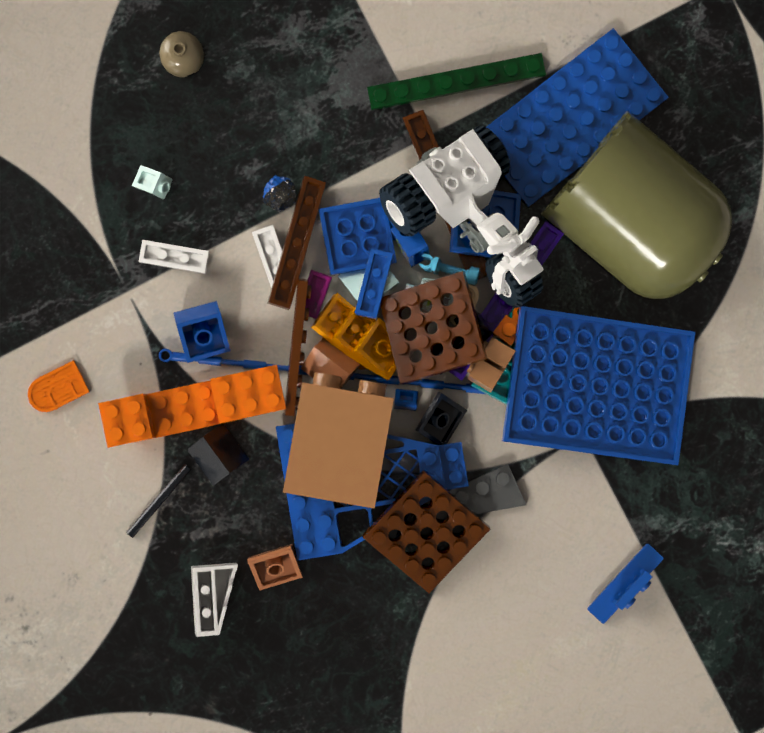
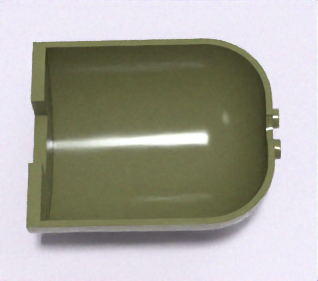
(644, 212)

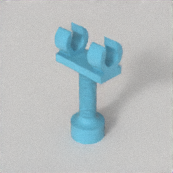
(436, 265)

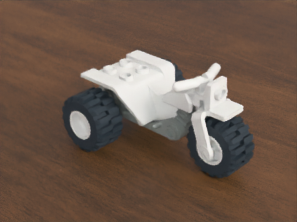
(459, 186)

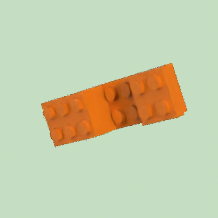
(192, 406)

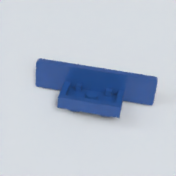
(626, 584)

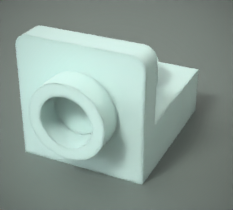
(152, 182)

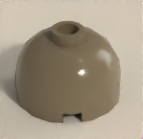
(181, 54)

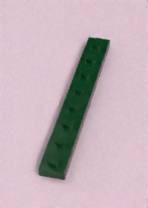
(456, 81)

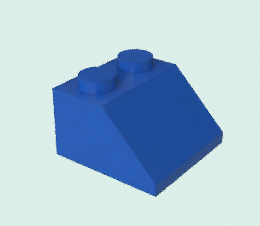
(201, 331)

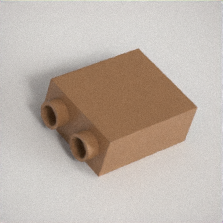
(339, 441)

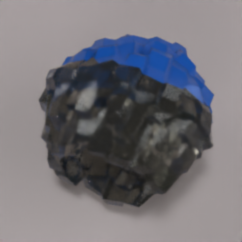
(279, 193)

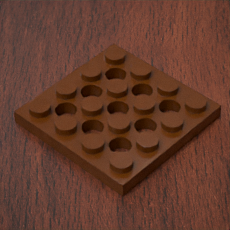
(451, 358)
(408, 502)

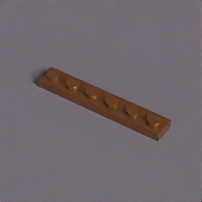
(296, 243)
(299, 336)

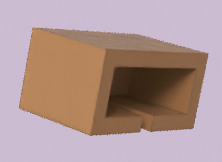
(488, 371)

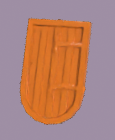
(57, 388)

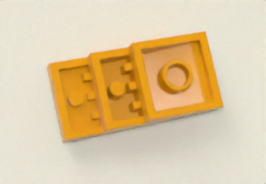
(356, 336)

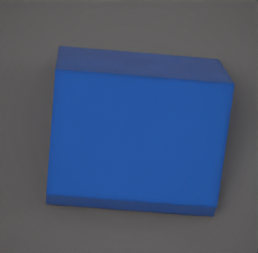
(406, 399)

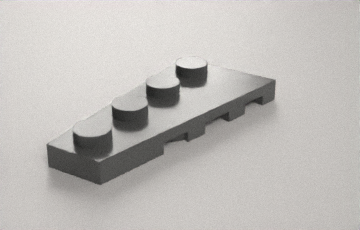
(488, 493)

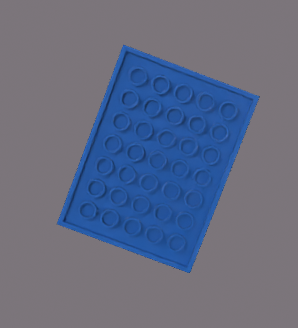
(598, 386)

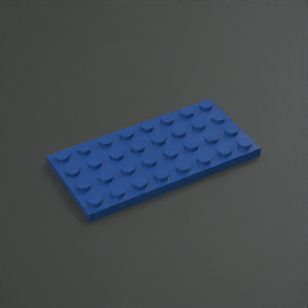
(571, 113)

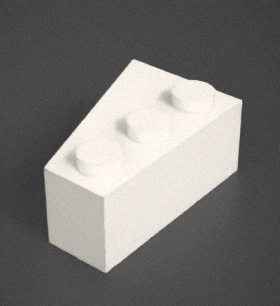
(210, 596)

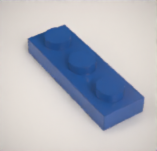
(374, 284)

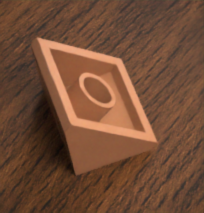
(330, 360)
(275, 567)

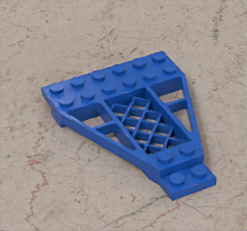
(316, 520)

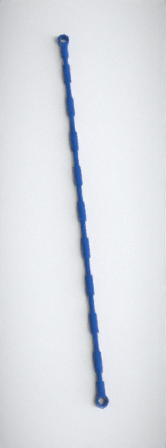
(251, 364)

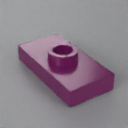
(320, 285)

